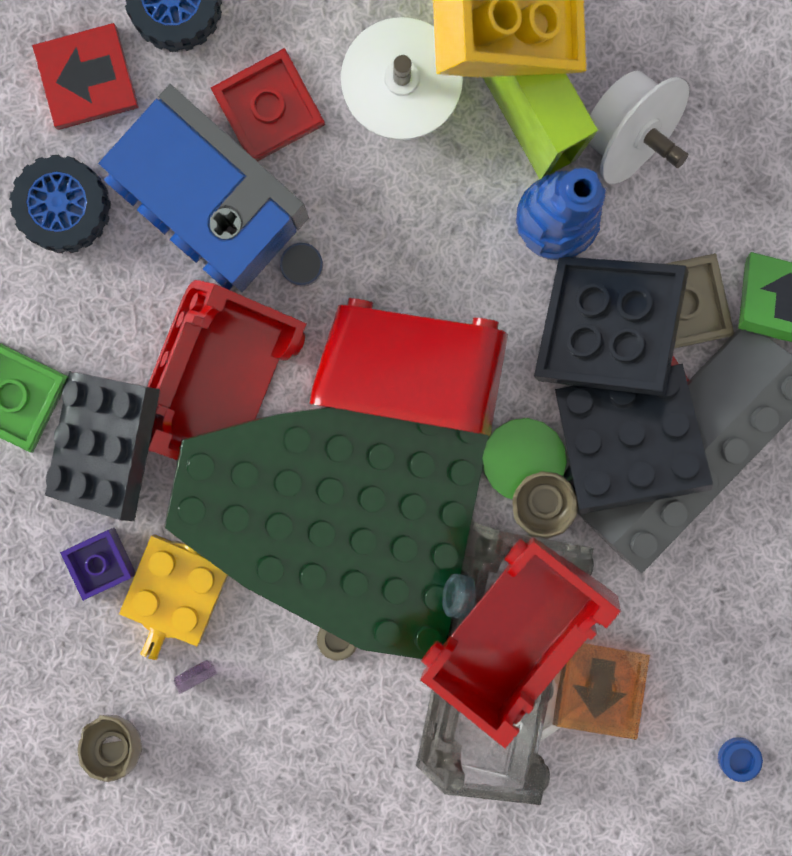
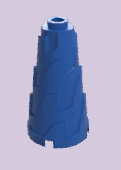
(561, 213)

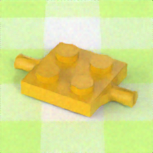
(172, 594)

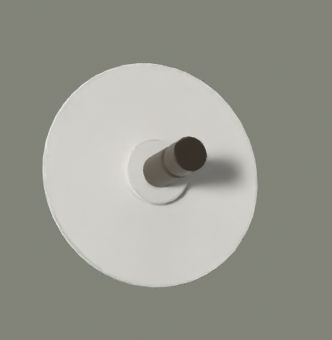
(394, 81)
(636, 122)

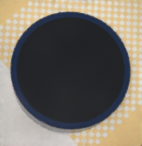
(301, 264)

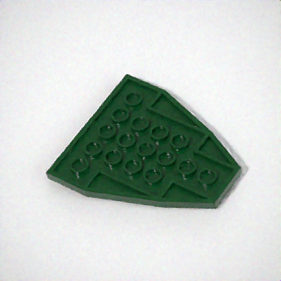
(335, 518)

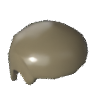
(545, 504)
(113, 759)

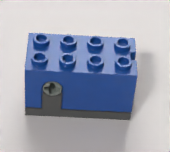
(199, 186)

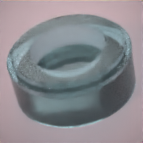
(459, 596)

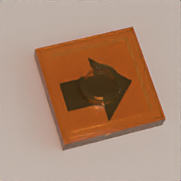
(602, 691)

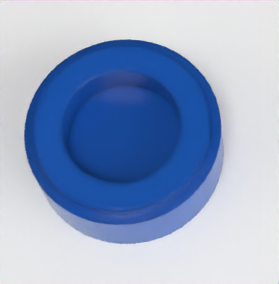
(740, 759)

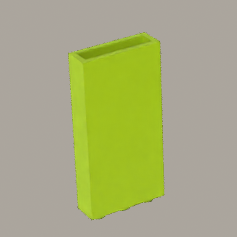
(544, 118)

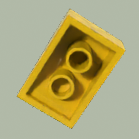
(509, 37)

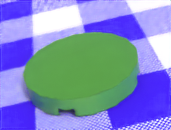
(521, 450)

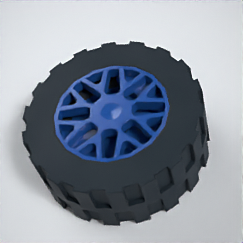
(174, 22)
(60, 204)

